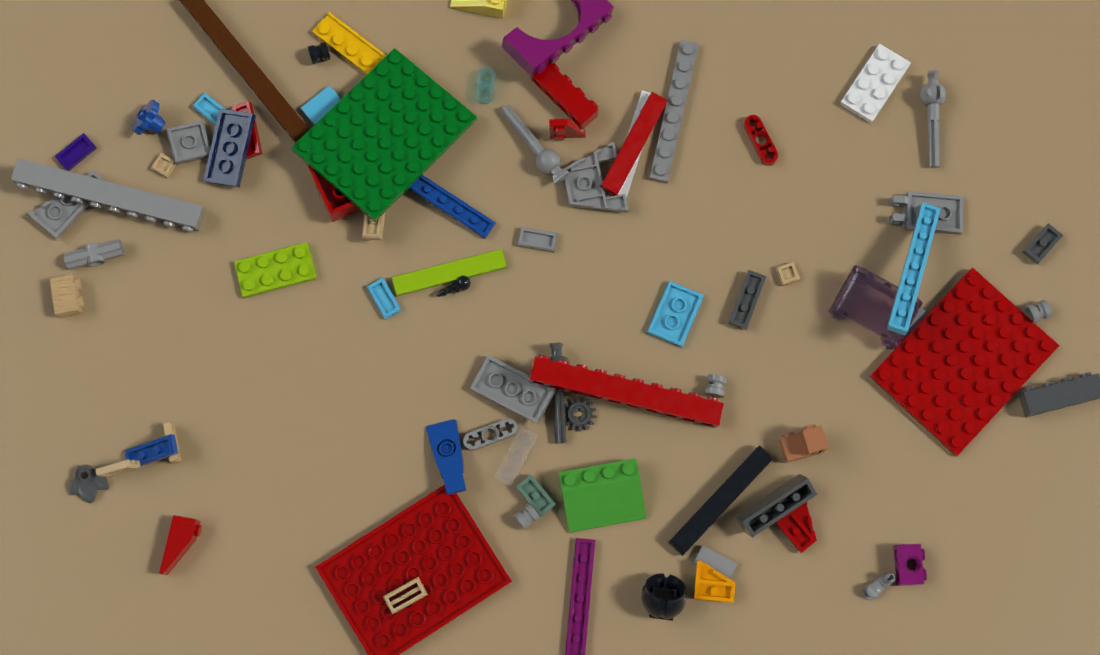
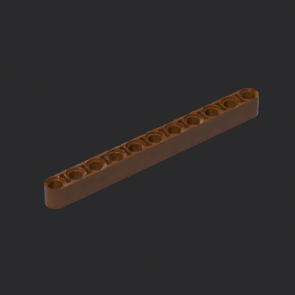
(247, 68)

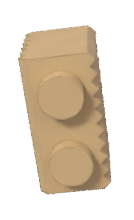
(66, 295)

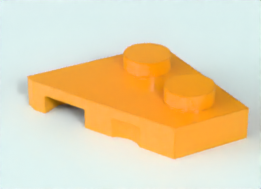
(712, 584)

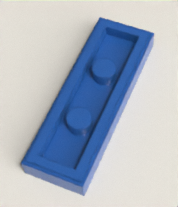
(153, 450)

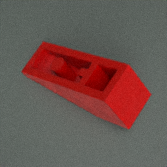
(181, 537)

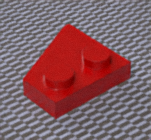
(564, 129)
(798, 528)

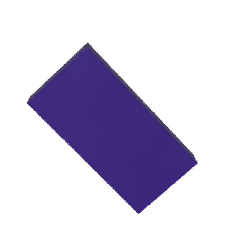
(75, 152)

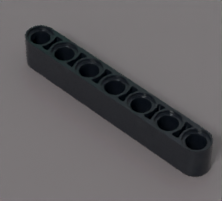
(720, 500)

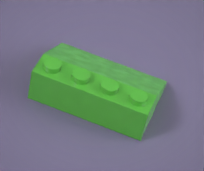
(602, 495)

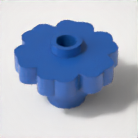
(148, 119)

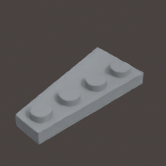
(59, 213)

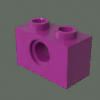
(908, 577)

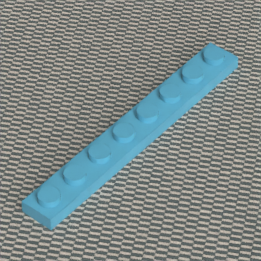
(913, 269)

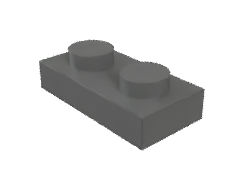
(1042, 243)

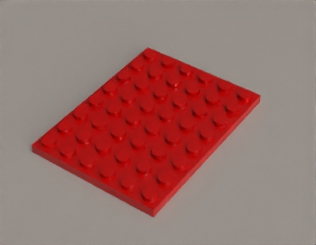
(964, 361)
(425, 541)

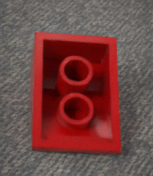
(334, 201)

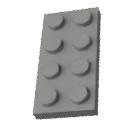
(511, 389)

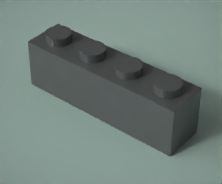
(1060, 395)
(776, 505)

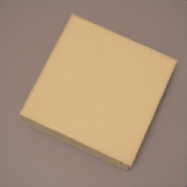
(164, 165)
(787, 274)

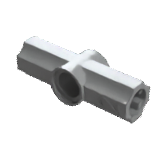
(94, 254)

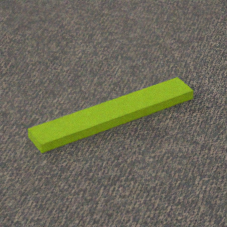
(448, 272)

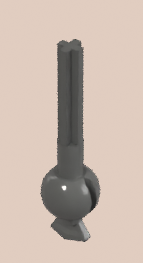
(558, 398)

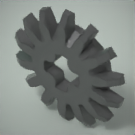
(584, 408)

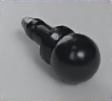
(462, 283)

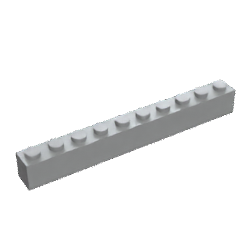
(107, 194)

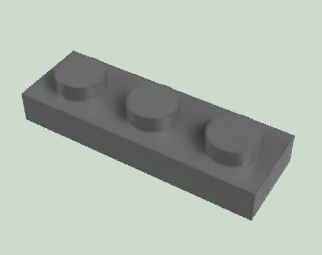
(747, 300)

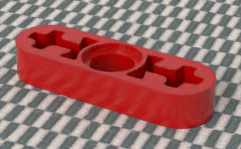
(750, 131)

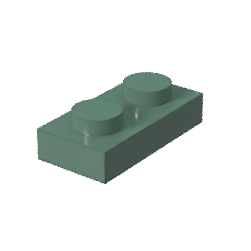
(535, 495)

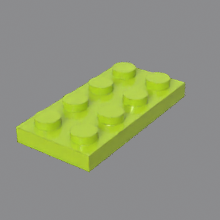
(275, 270)

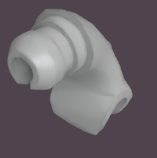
(876, 587)

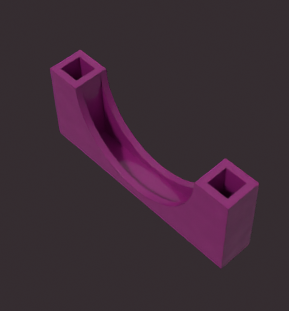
(536, 53)

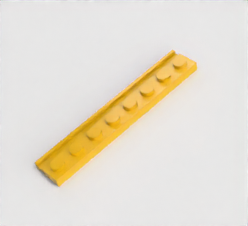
(348, 43)

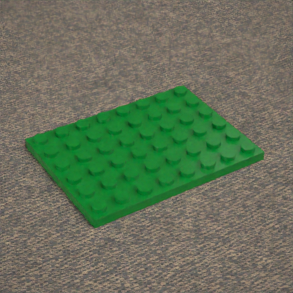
(384, 134)

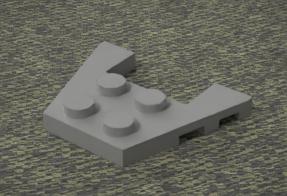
(585, 181)

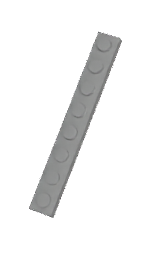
(674, 111)

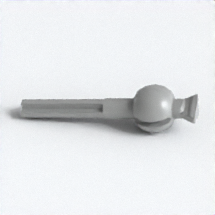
(933, 95)
(547, 160)

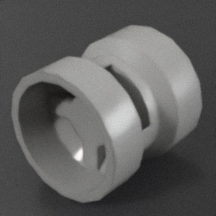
(1038, 311)
(716, 385)
(527, 516)

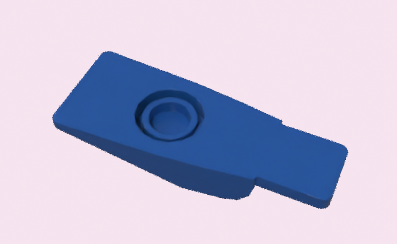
(448, 454)

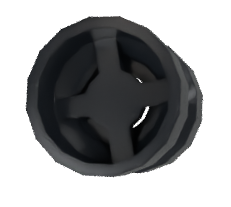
(316, 56)

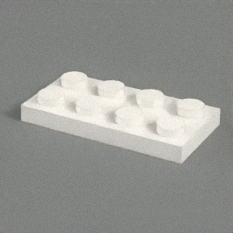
(875, 83)

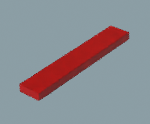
(633, 143)

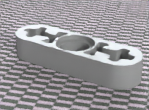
(478, 445)

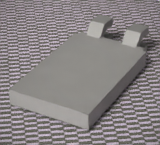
(950, 216)

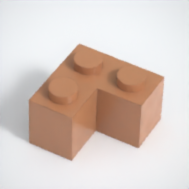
(807, 443)

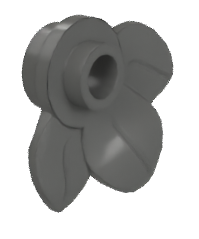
(87, 486)

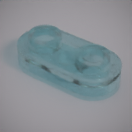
(485, 86)

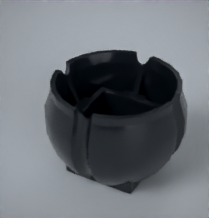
(664, 596)

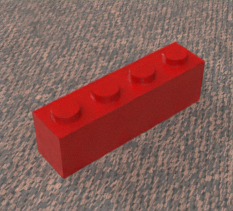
(566, 95)

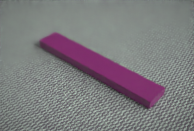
(580, 597)

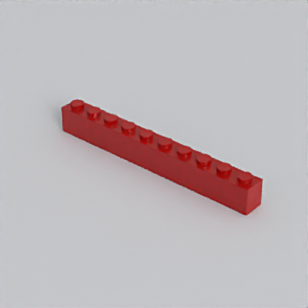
(625, 392)

